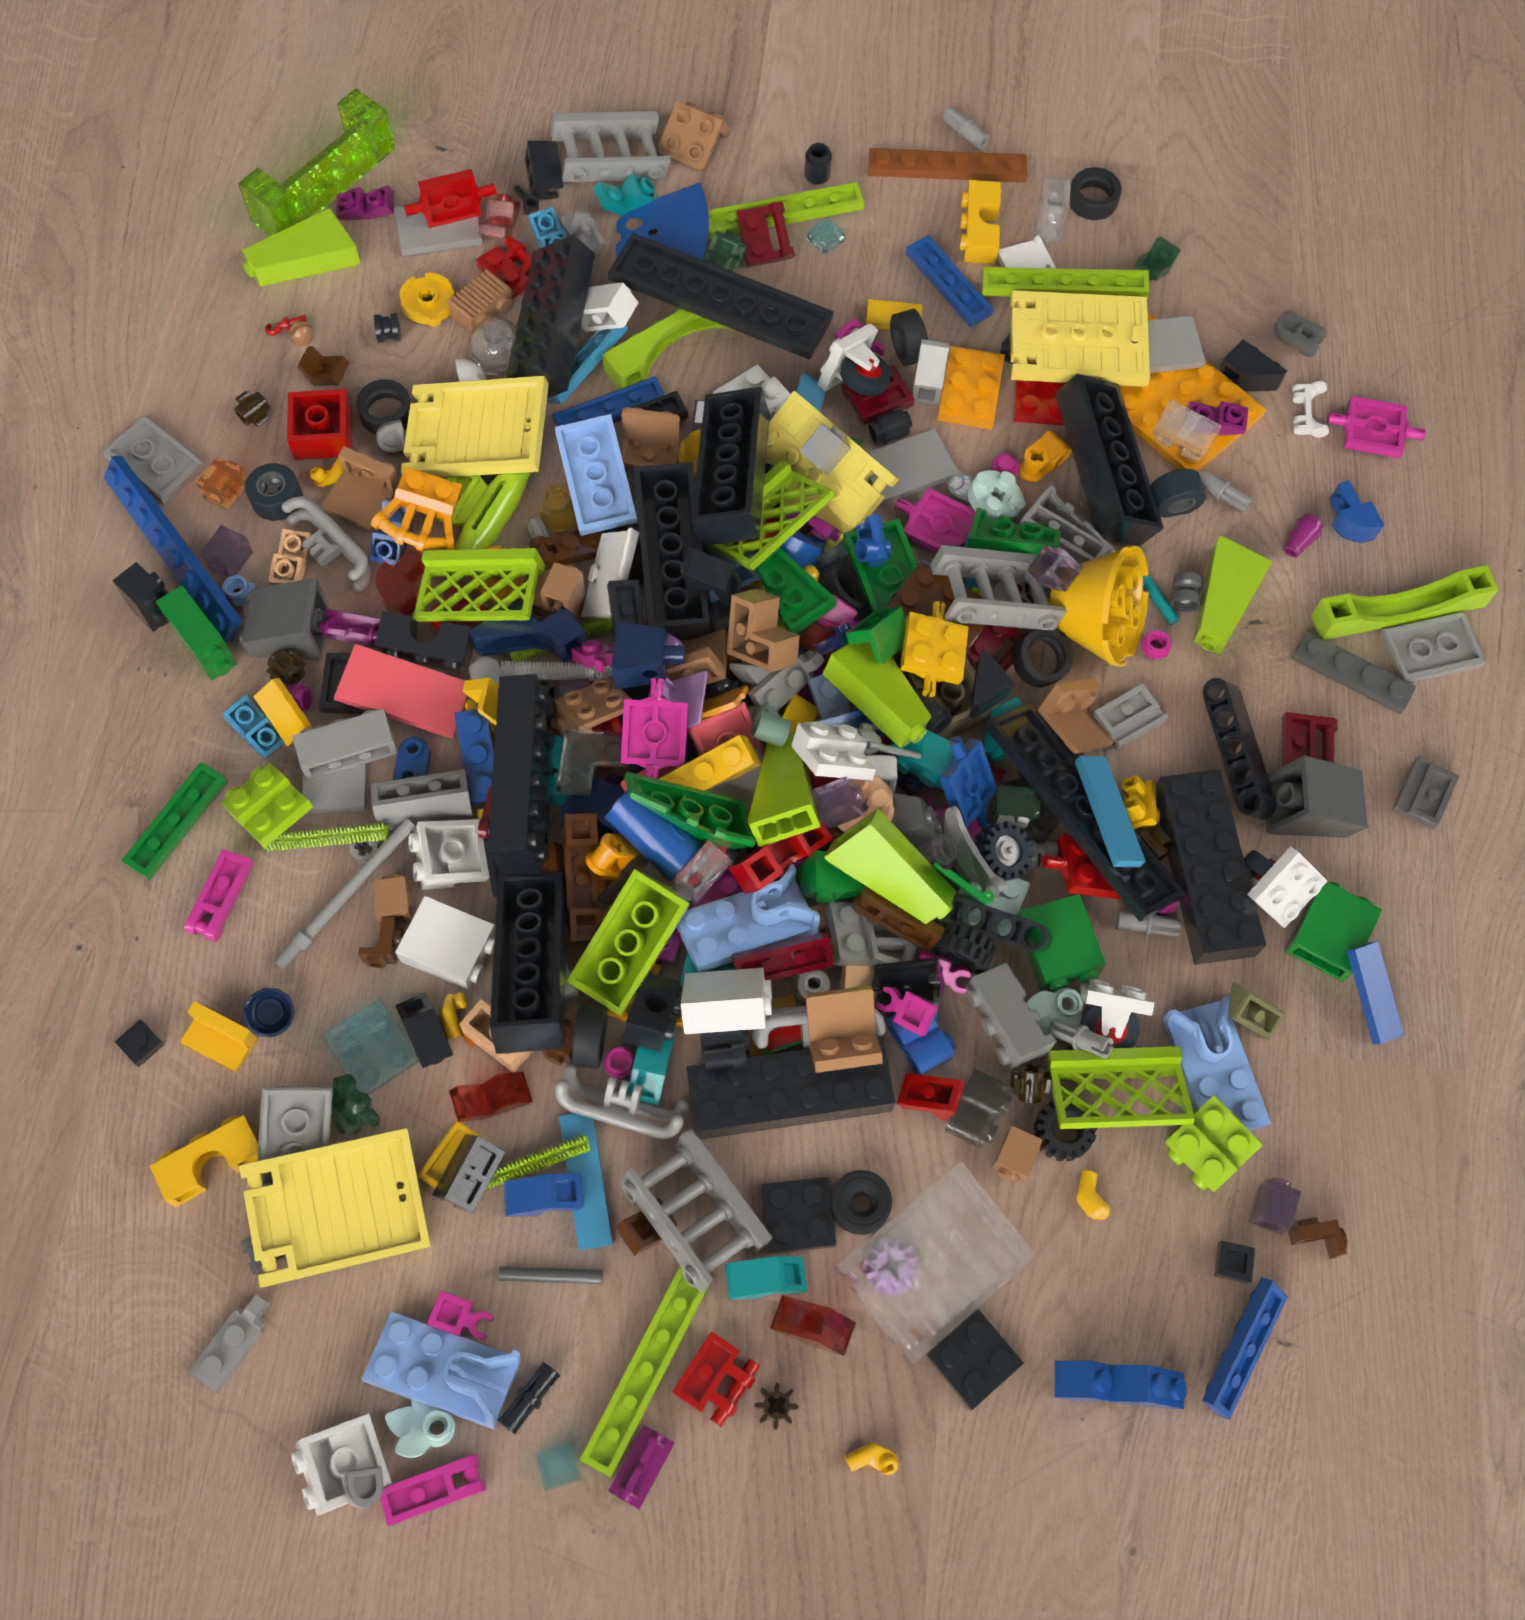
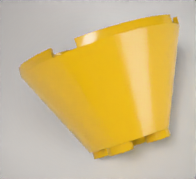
(1106, 605)

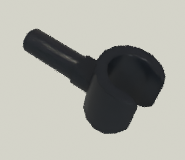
(527, 200)

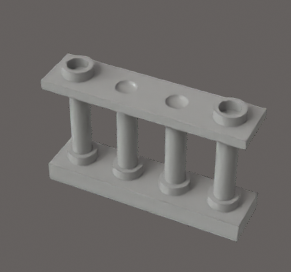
(609, 126)
(999, 566)
(712, 1181)

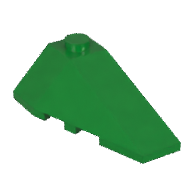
(696, 811)
(824, 881)

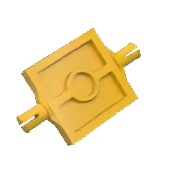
(934, 648)

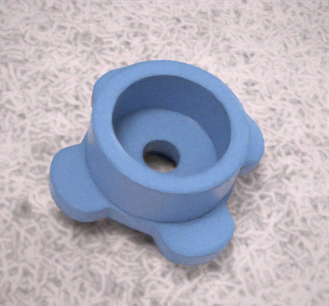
(234, 583)

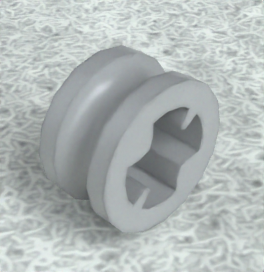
(356, 854)

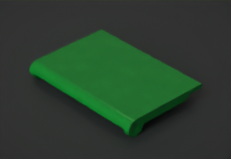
(983, 898)

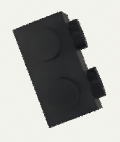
(140, 593)

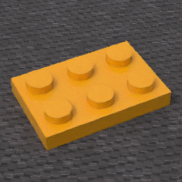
(971, 387)

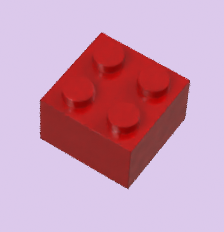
(318, 423)

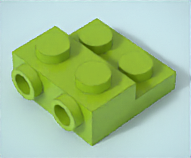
(266, 804)
(1213, 1144)

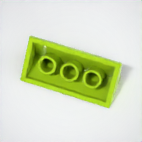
(628, 941)

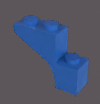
(1120, 1384)

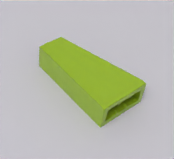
(301, 251)
(1227, 591)
(879, 692)
(782, 796)
(892, 867)

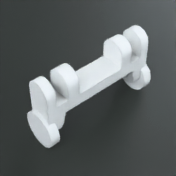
(1305, 423)

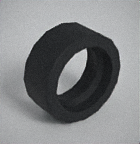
(1097, 178)
(907, 333)
(378, 390)
(843, 582)
(1061, 649)
(589, 1035)

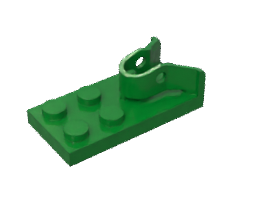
(883, 582)

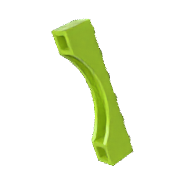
(634, 358)
(1357, 614)

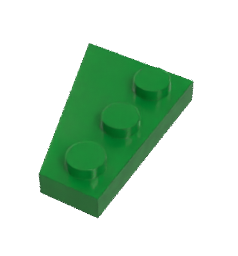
(1003, 535)
(800, 595)

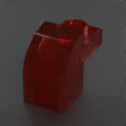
(396, 583)

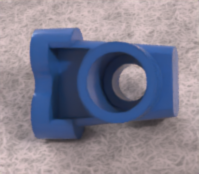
(871, 544)

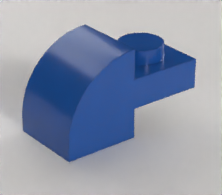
(1354, 520)
(803, 549)

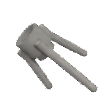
(873, 741)

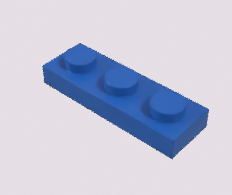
(476, 753)

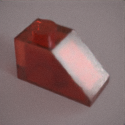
(813, 1325)

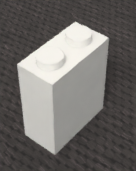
(447, 943)
(725, 1000)

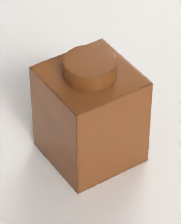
(393, 898)
(1016, 1155)

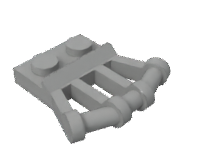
(855, 938)

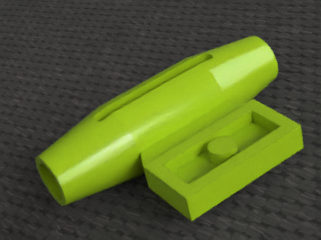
(485, 508)

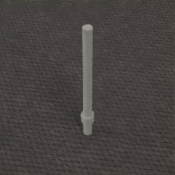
(302, 939)

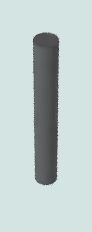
(550, 1275)

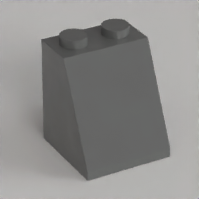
(285, 619)
(1317, 799)
(914, 819)

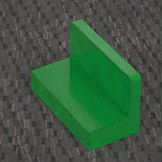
(883, 630)

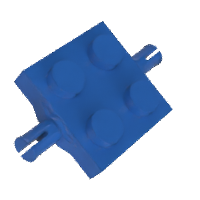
(969, 781)

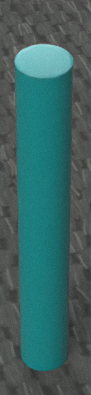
(1160, 601)

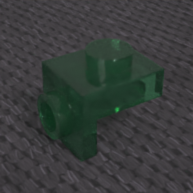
(1158, 259)

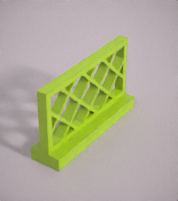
(778, 489)
(480, 565)
(1123, 1063)

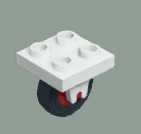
(856, 364)
(1283, 883)
(1114, 1011)

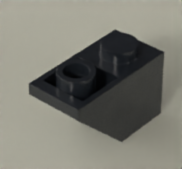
(1252, 369)

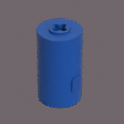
(653, 836)

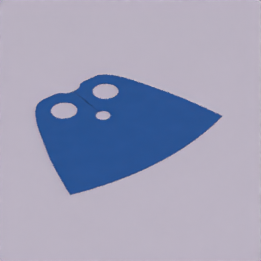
(677, 217)

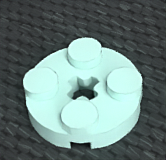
(1002, 486)

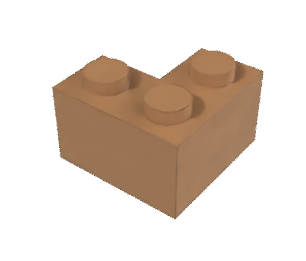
(557, 590)
(755, 633)

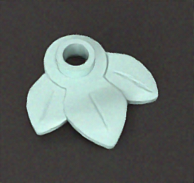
(1050, 1007)
(414, 1428)

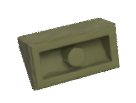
(1254, 1012)

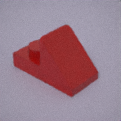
(930, 1094)

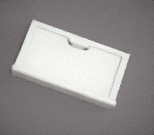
(1026, 255)
(611, 564)

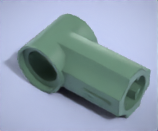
(769, 725)

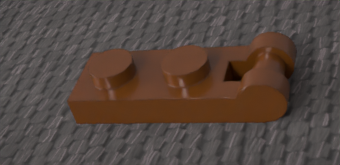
(567, 547)
(896, 920)

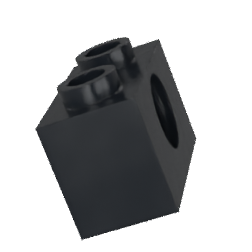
(643, 1025)

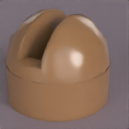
(301, 333)

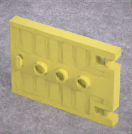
(1079, 336)
(477, 427)
(849, 479)
(335, 1207)

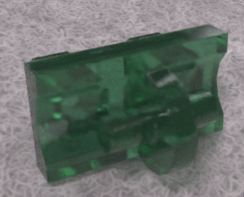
(350, 1106)

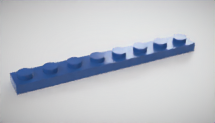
(172, 548)

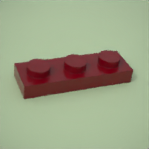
(788, 957)

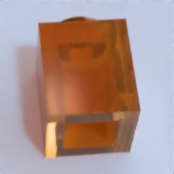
(222, 483)

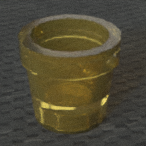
(557, 508)

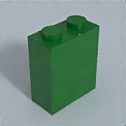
(196, 633)
(1330, 927)
(1073, 948)

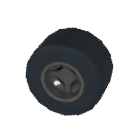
(270, 487)
(1178, 492)

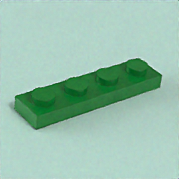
(174, 821)

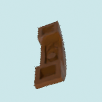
(580, 883)

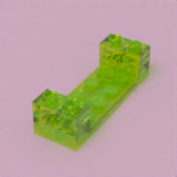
(331, 172)

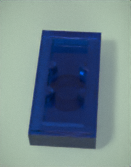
(836, 641)

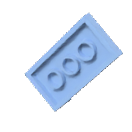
(595, 475)
(747, 922)
(1216, 1061)
(442, 1370)

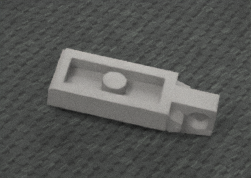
(783, 684)
(231, 1345)

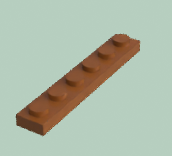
(947, 165)

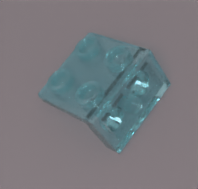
(371, 1047)

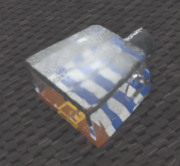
(705, 866)

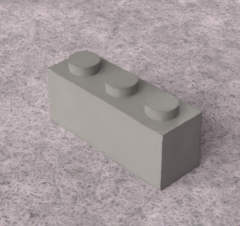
(344, 744)
(422, 799)

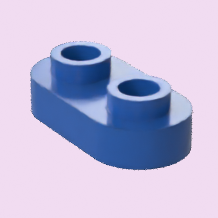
(412, 764)

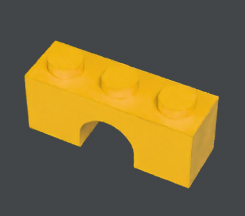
(980, 239)
(717, 766)
(180, 1170)

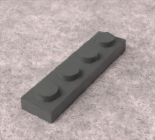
(1354, 672)

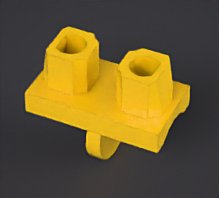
(1140, 802)

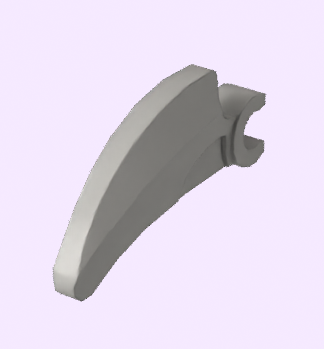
(969, 861)

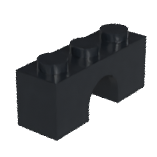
(450, 647)

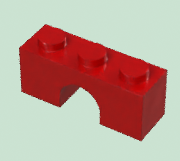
(768, 861)

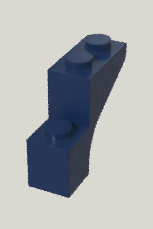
(555, 634)

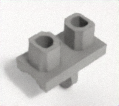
(584, 228)

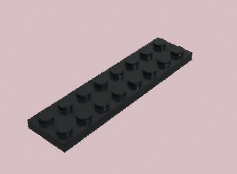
(721, 295)
(1054, 775)

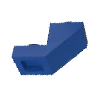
(383, 546)
(543, 1193)

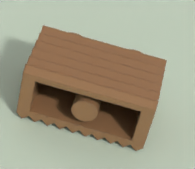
(480, 300)

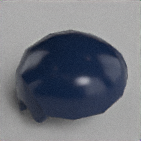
(268, 1012)

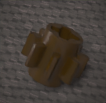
(252, 408)
(286, 666)
(1156, 841)
(1031, 1083)
(776, 1395)

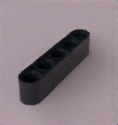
(1248, 757)
(990, 920)

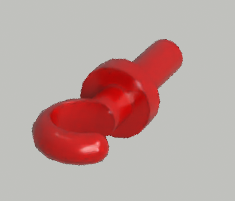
(286, 323)

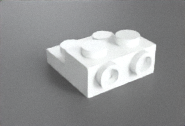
(773, 390)
(833, 751)
(448, 853)
(331, 1453)

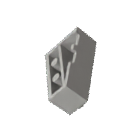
(1076, 537)
(1008, 1018)

